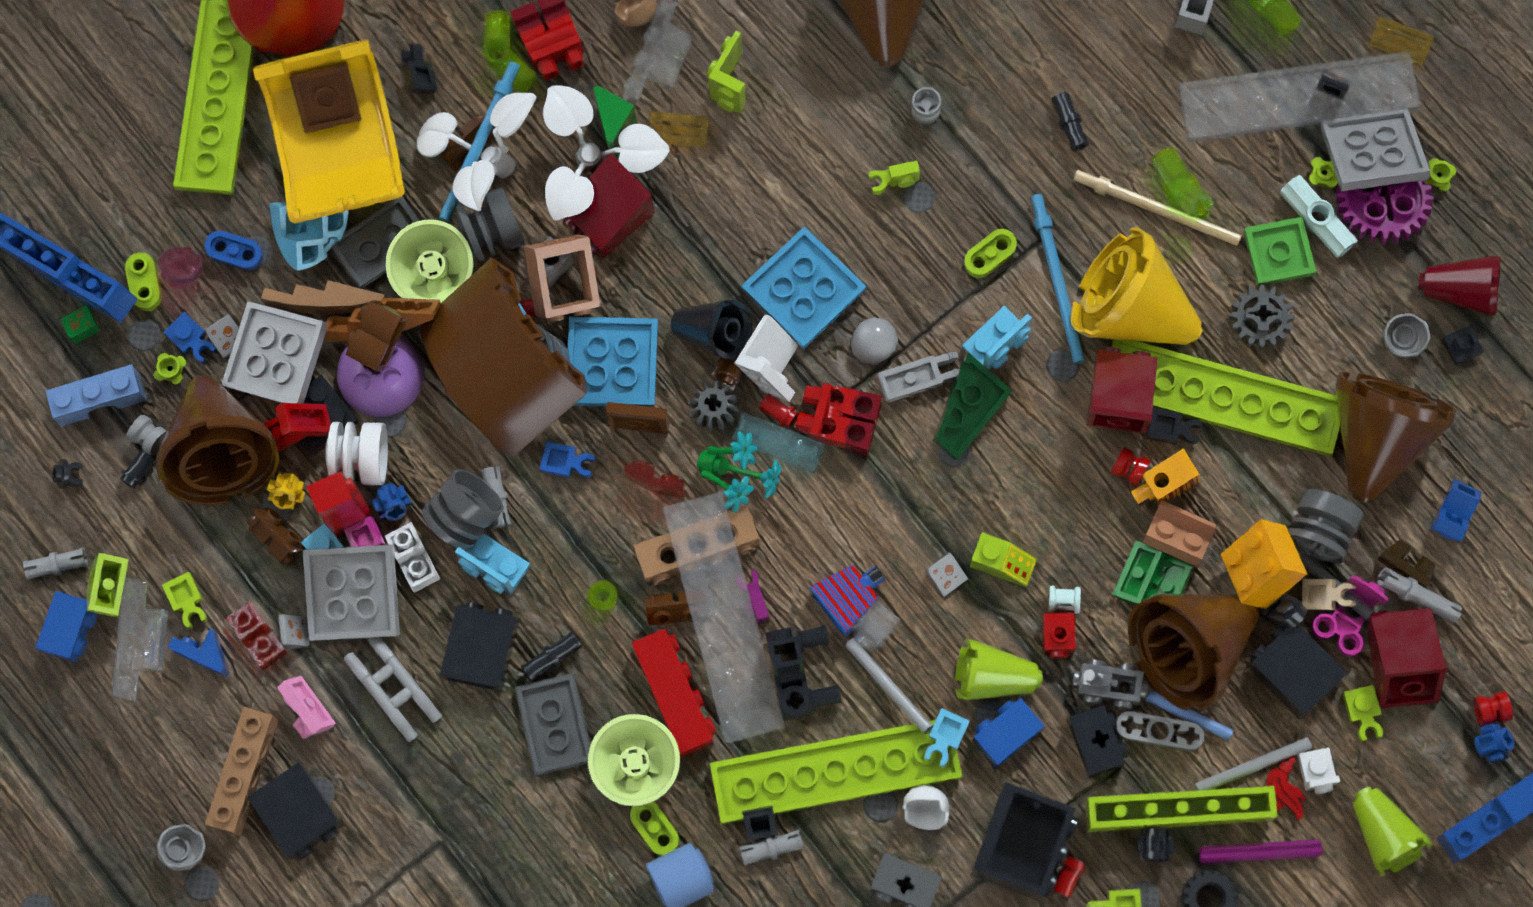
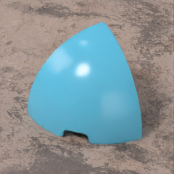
(307, 241)

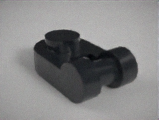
(1284, 612)

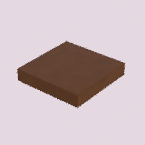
(325, 97)
(637, 418)

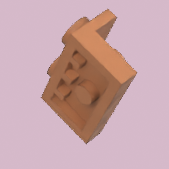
(1179, 533)

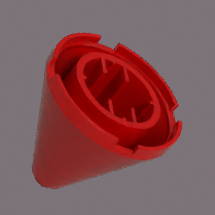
(286, 25)

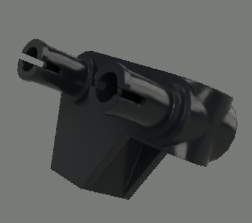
(791, 676)

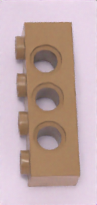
(651, 550)
(241, 771)

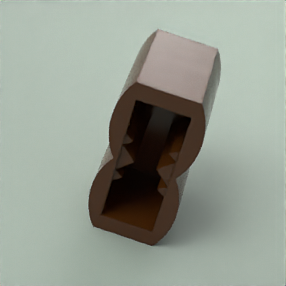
(376, 335)

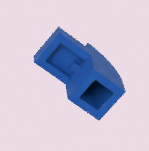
(1456, 511)

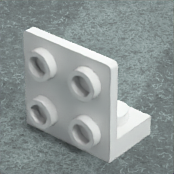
(767, 357)

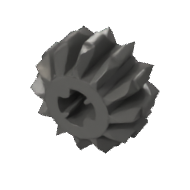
(702, 411)

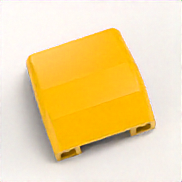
(339, 164)

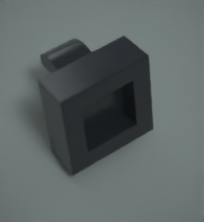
(1462, 345)

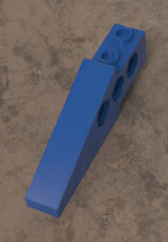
(65, 270)
(1489, 820)

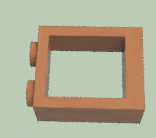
(538, 282)

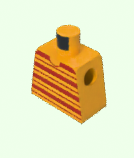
(1175, 469)

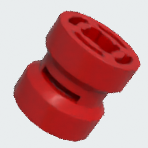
(1124, 463)
(1493, 709)

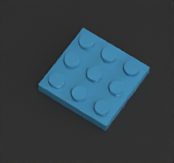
(804, 287)
(615, 358)

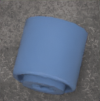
(681, 876)

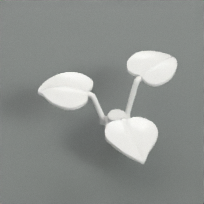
(569, 111)
(475, 181)

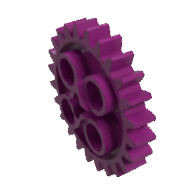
(1410, 195)

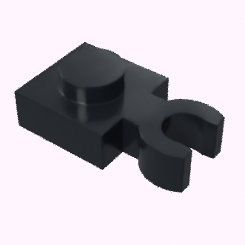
(1167, 427)

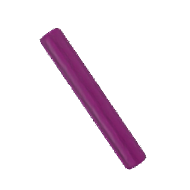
(1260, 851)

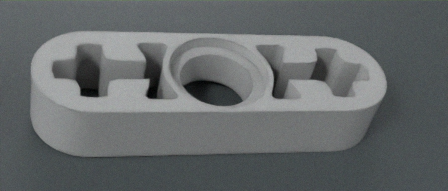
(1180, 743)

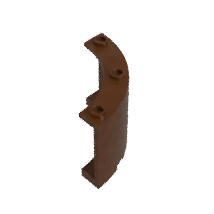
(497, 363)

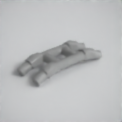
(410, 690)

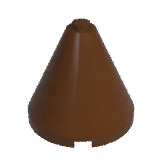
(884, 26)
(1384, 430)
(214, 447)
(1190, 644)

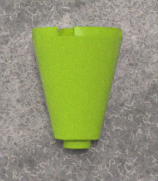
(993, 673)
(1388, 832)

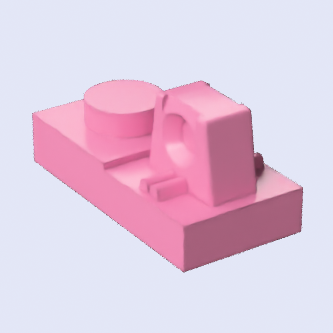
(312, 715)

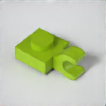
(901, 175)
(1119, 898)

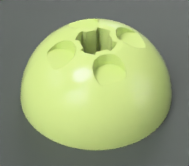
(416, 255)
(620, 749)

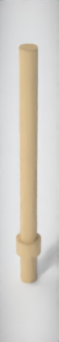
(1103, 186)

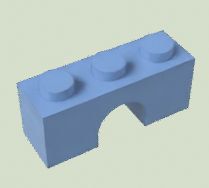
(113, 388)

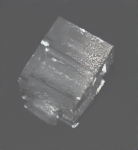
(875, 627)

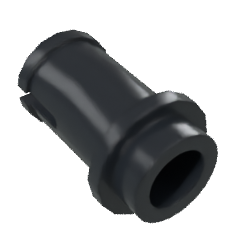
(137, 469)

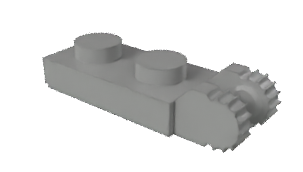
(916, 376)

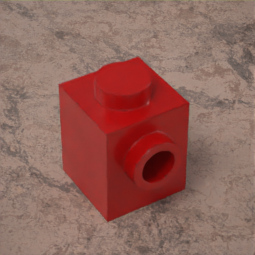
(1058, 635)

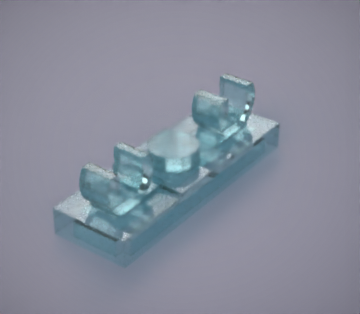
(781, 442)

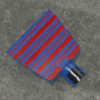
(847, 596)

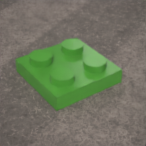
(1279, 251)

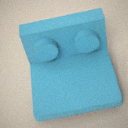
(998, 337)
(494, 563)

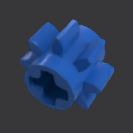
(391, 502)
(1494, 742)

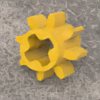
(286, 491)

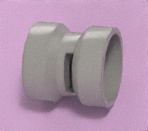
(927, 99)
(146, 434)

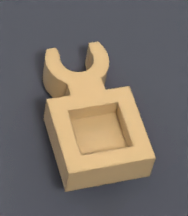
(1322, 594)

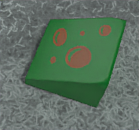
(80, 325)

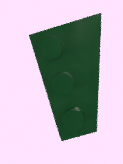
(970, 406)

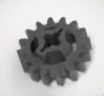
(1273, 317)

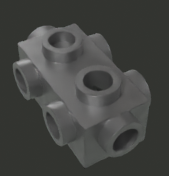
(1099, 683)

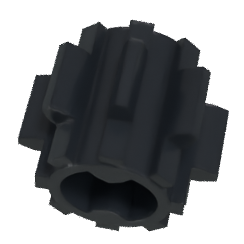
(1155, 844)

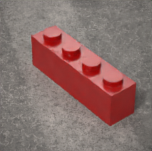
(338, 502)
(673, 692)

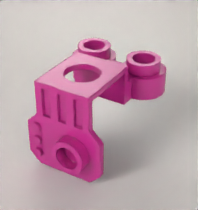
(1344, 626)

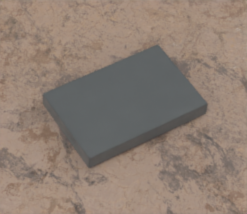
(366, 244)
(554, 724)

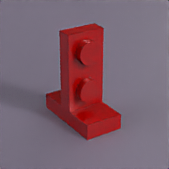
(297, 422)

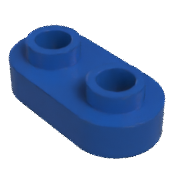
(235, 250)

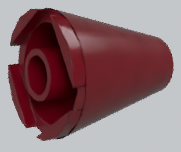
(1465, 283)

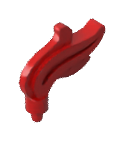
(1285, 792)

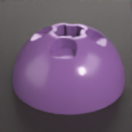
(386, 390)

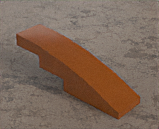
(417, 310)

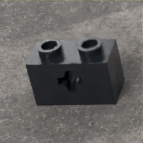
(1097, 759)

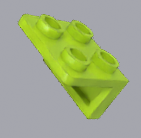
(723, 88)

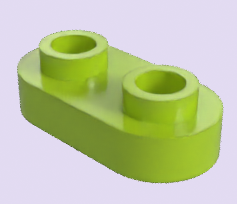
(989, 253)
(143, 280)
(654, 828)

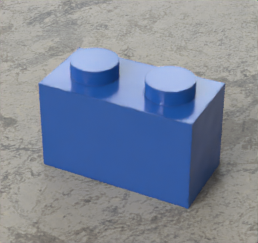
(66, 628)
(1007, 732)

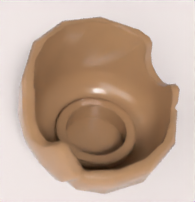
(635, 12)

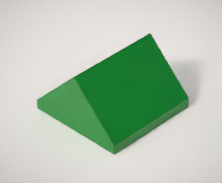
(614, 115)

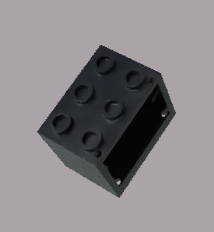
(1025, 842)

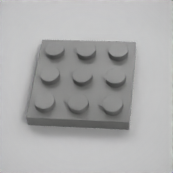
(1375, 150)
(274, 354)
(351, 592)

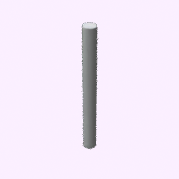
(889, 686)
(1254, 765)

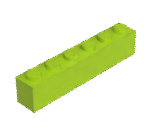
(1181, 809)

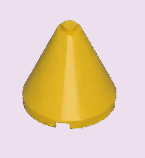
(1134, 296)

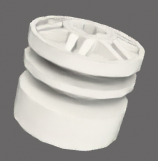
(360, 453)

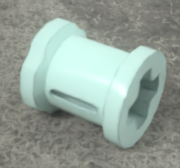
(1064, 599)

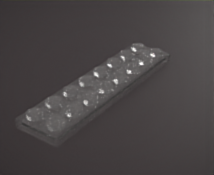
(1291, 99)
(723, 617)

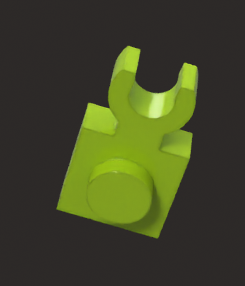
(184, 596)
(1362, 707)

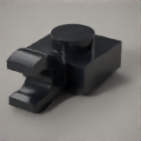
(417, 73)

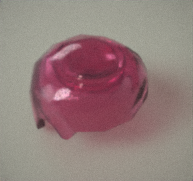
(180, 267)

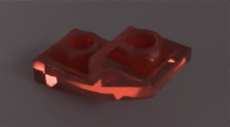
(645, 476)
(256, 635)

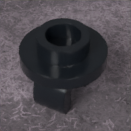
(62, 474)

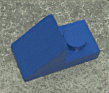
(208, 656)

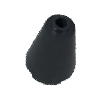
(714, 327)

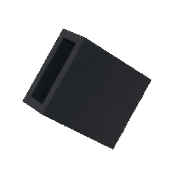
(479, 646)
(1296, 669)
(295, 812)

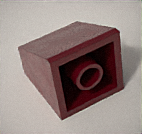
(616, 209)
(1122, 390)
(1406, 657)

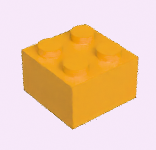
(1263, 564)

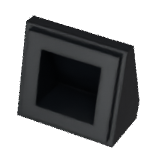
(1333, 85)
(759, 822)

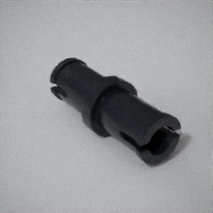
(1070, 121)
(551, 656)

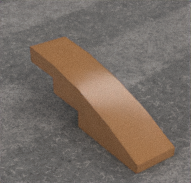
(334, 300)

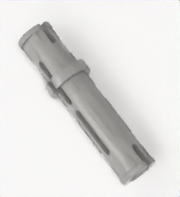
(1410, 590)

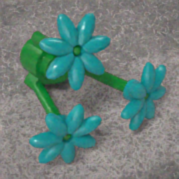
(713, 463)

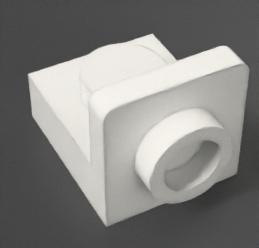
(1318, 771)

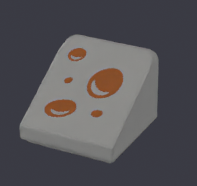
(223, 335)
(946, 574)
(293, 631)

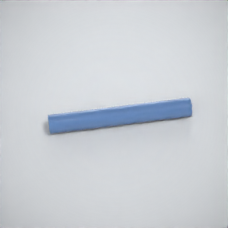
(1190, 716)

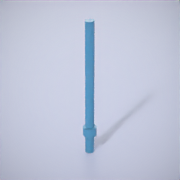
(501, 89)
(1044, 224)

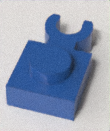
(188, 335)
(561, 459)

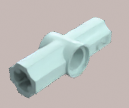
(1331, 230)

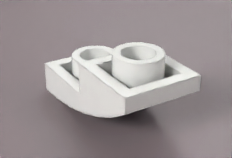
(412, 557)

